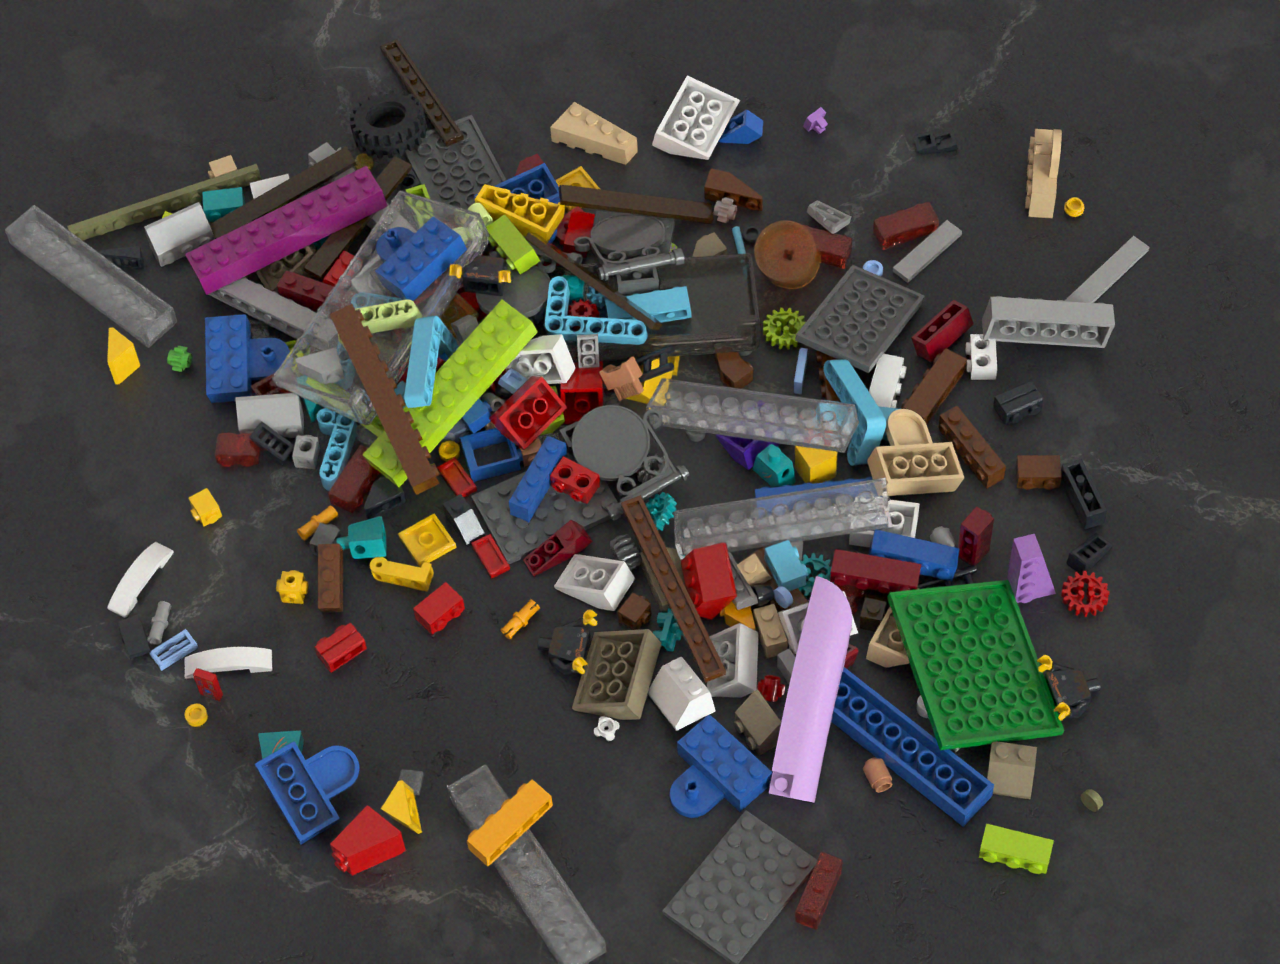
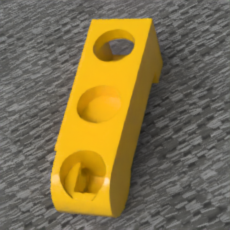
(402, 574)

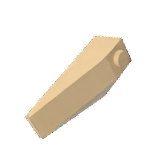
(886, 645)

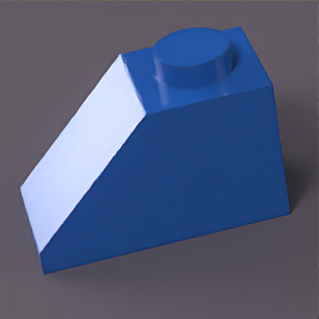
(742, 129)

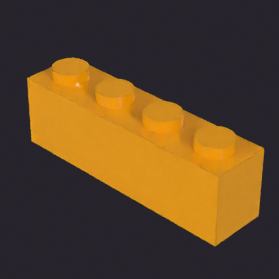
(510, 822)

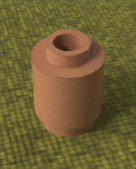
(877, 774)

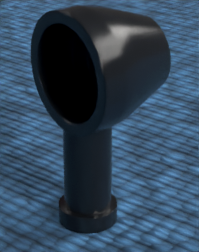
(764, 595)

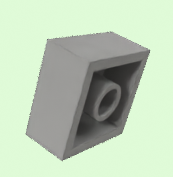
(785, 663)

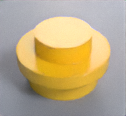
(1074, 207)

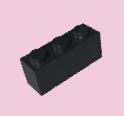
(1083, 494)

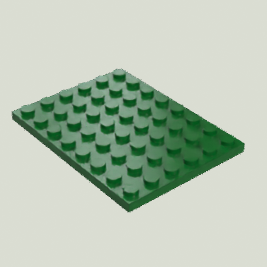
(974, 664)

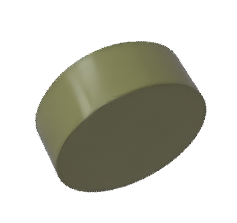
(1091, 800)

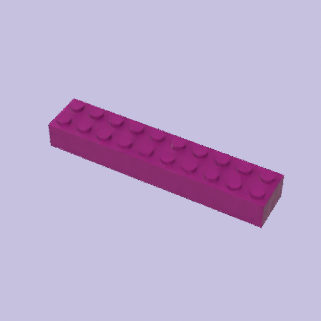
(286, 230)

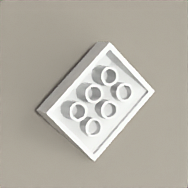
(695, 120)

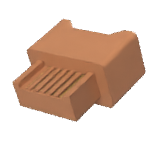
(623, 378)

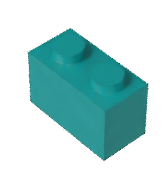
(222, 202)

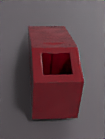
(558, 548)

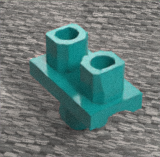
(670, 632)

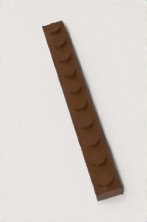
(673, 589)

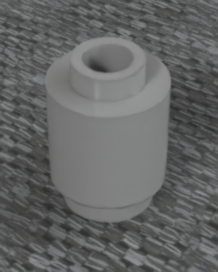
(942, 536)

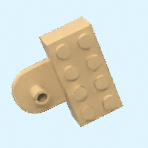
(1043, 172)
(912, 460)

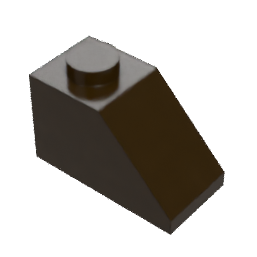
(873, 610)

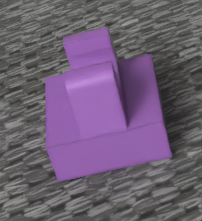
(816, 121)

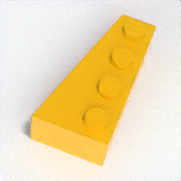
(523, 211)

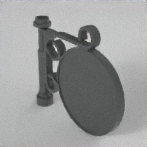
(625, 237)
(529, 290)
(616, 445)

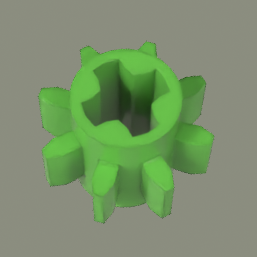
(179, 358)

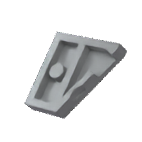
(828, 217)

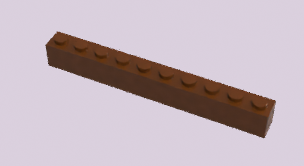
(384, 399)

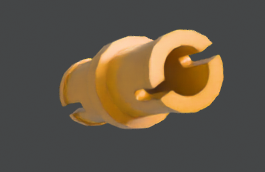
(310, 527)
(520, 619)

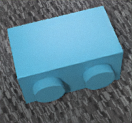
(785, 565)

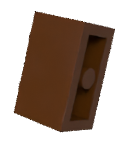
(1038, 471)

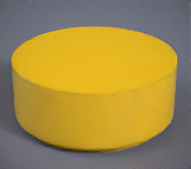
(449, 450)
(196, 715)

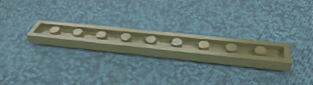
(158, 205)

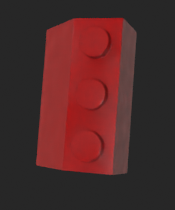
(528, 412)
(709, 579)

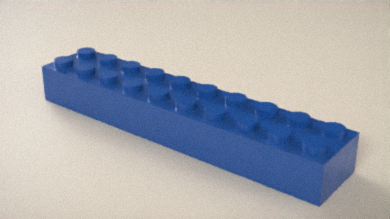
(909, 750)

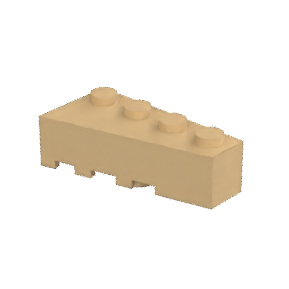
(594, 134)

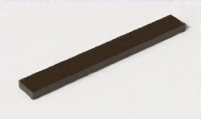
(418, 86)
(285, 192)
(635, 204)
(341, 239)
(593, 281)

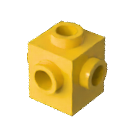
(292, 587)

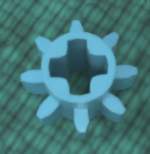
(596, 297)

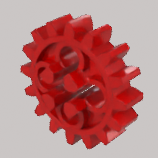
(1076, 585)

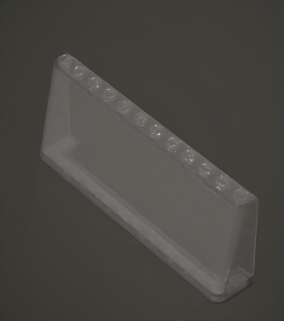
(362, 288)

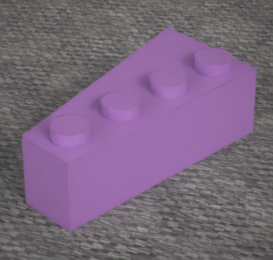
(1028, 570)

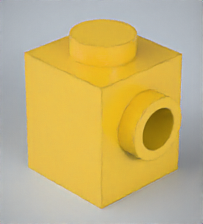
(204, 507)

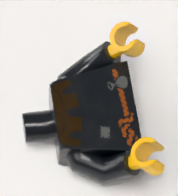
(484, 274)
(569, 644)
(1068, 688)

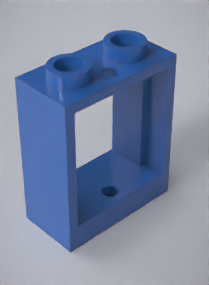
(494, 469)

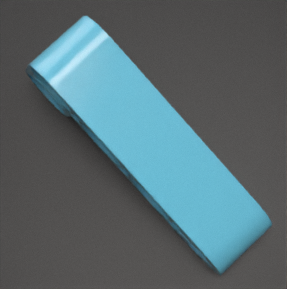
(335, 450)

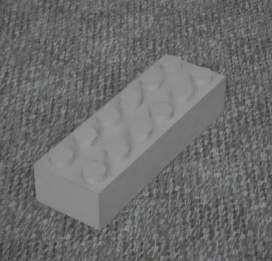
(1048, 322)

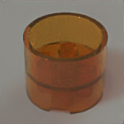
(785, 238)

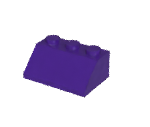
(742, 449)

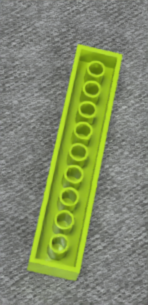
(459, 384)

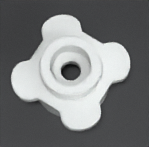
(606, 722)

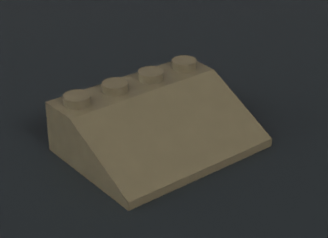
(617, 674)

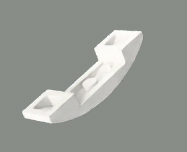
(137, 577)
(229, 659)

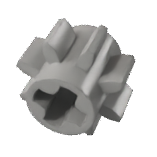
(725, 210)

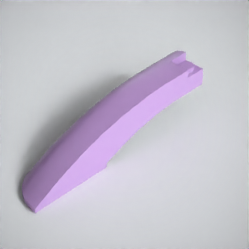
(812, 693)

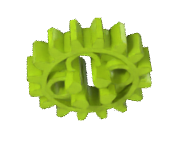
(773, 331)

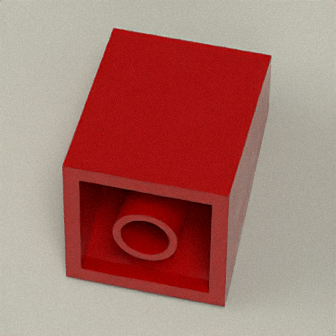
(582, 392)
(366, 842)

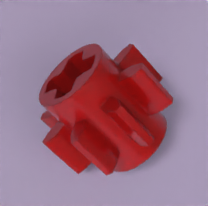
(771, 688)

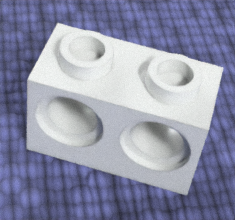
(984, 357)

